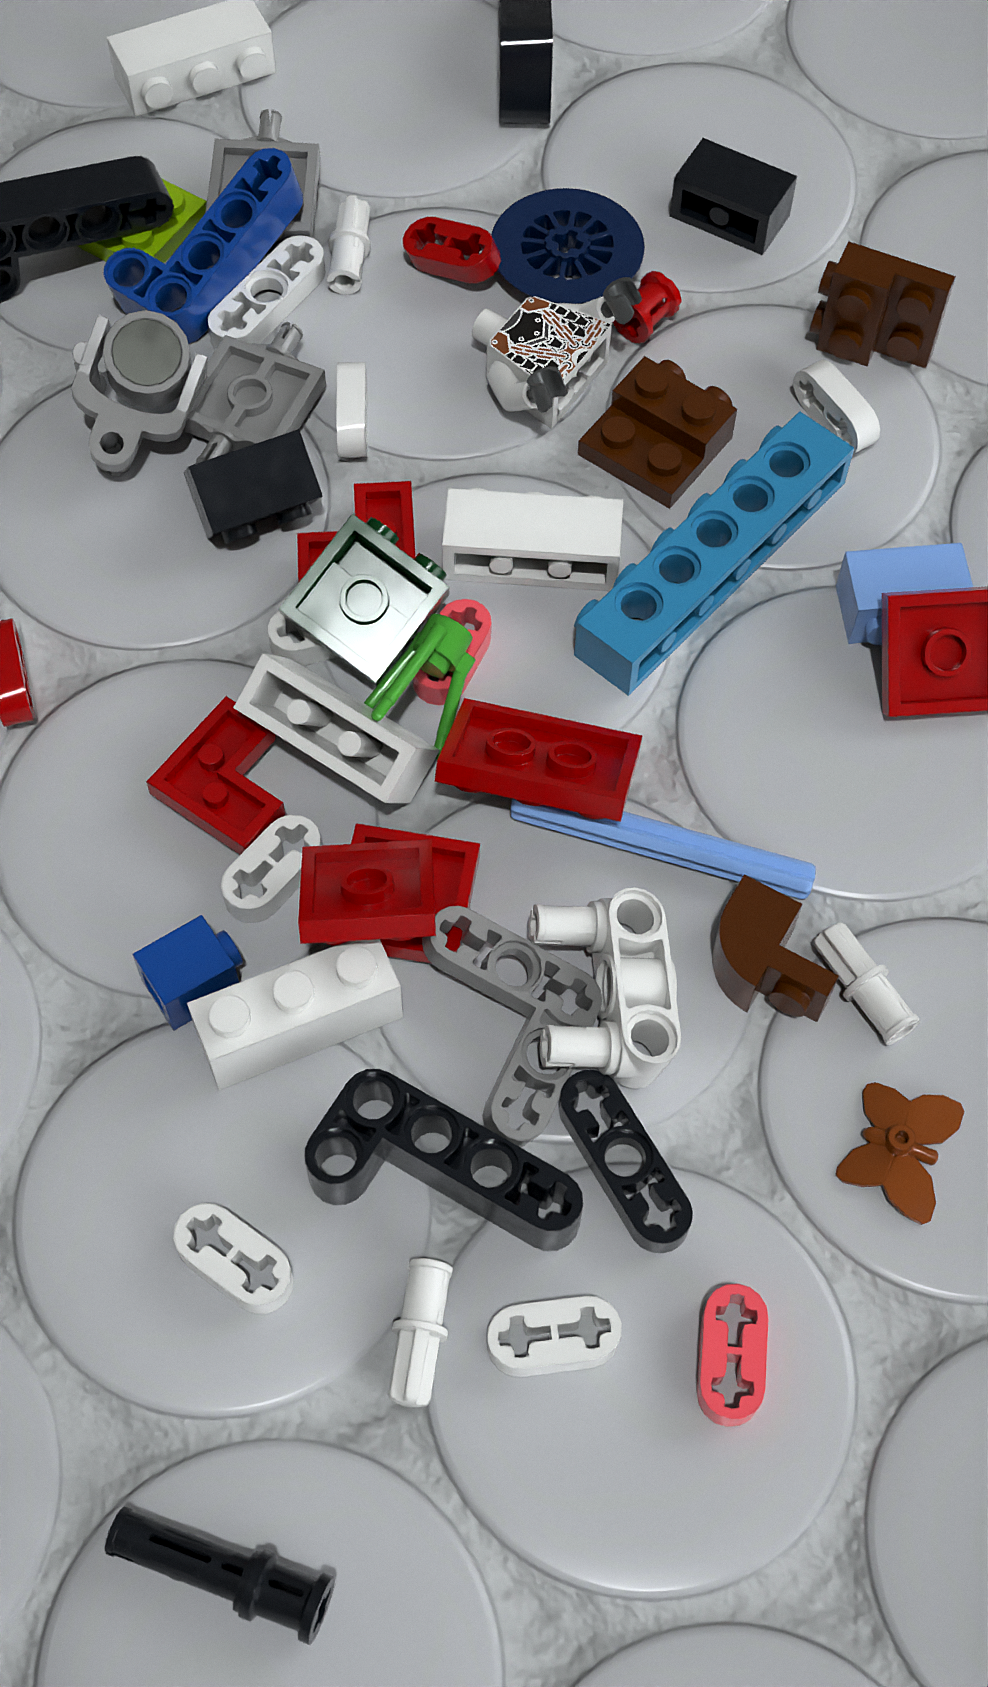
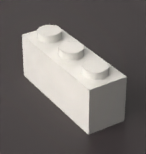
(191, 55)
(532, 539)
(336, 729)
(296, 1010)

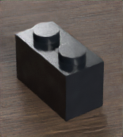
(732, 196)
(253, 486)

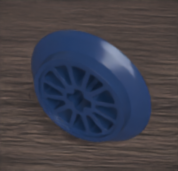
(541, 227)

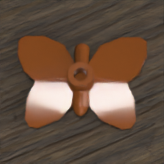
(897, 1145)

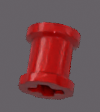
(653, 289)

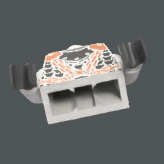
(551, 349)

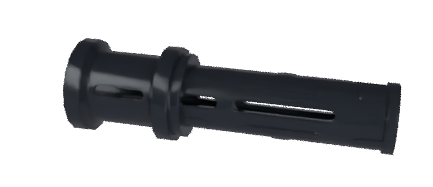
(252, 1583)

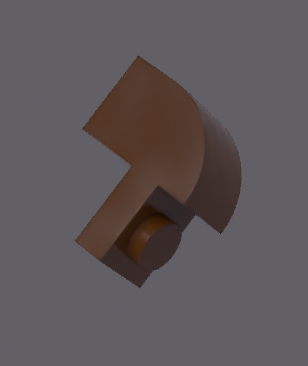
(753, 959)

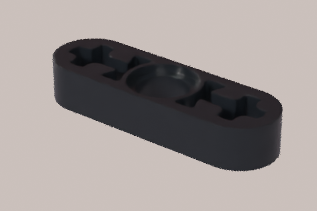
(665, 1194)

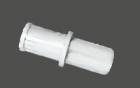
(349, 246)
(866, 983)
(419, 1332)

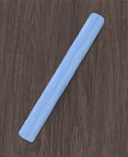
(678, 847)

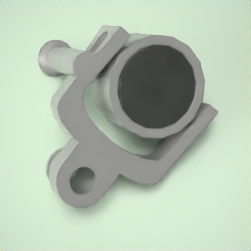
(146, 367)

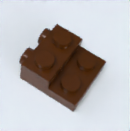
(880, 307)
(659, 430)

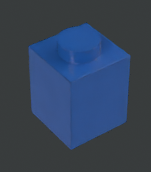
(187, 967)

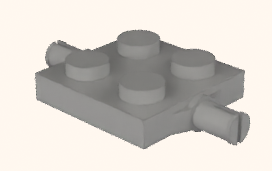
(305, 159)
(253, 393)

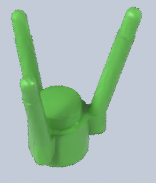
(434, 650)

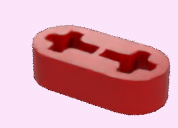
(455, 241)
(15, 693)

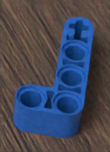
(261, 198)

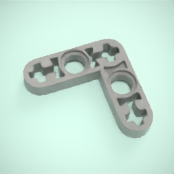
(539, 1011)

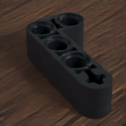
(525, 61)
(77, 209)
(448, 1171)

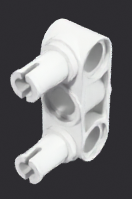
(634, 983)

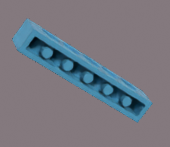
(711, 552)

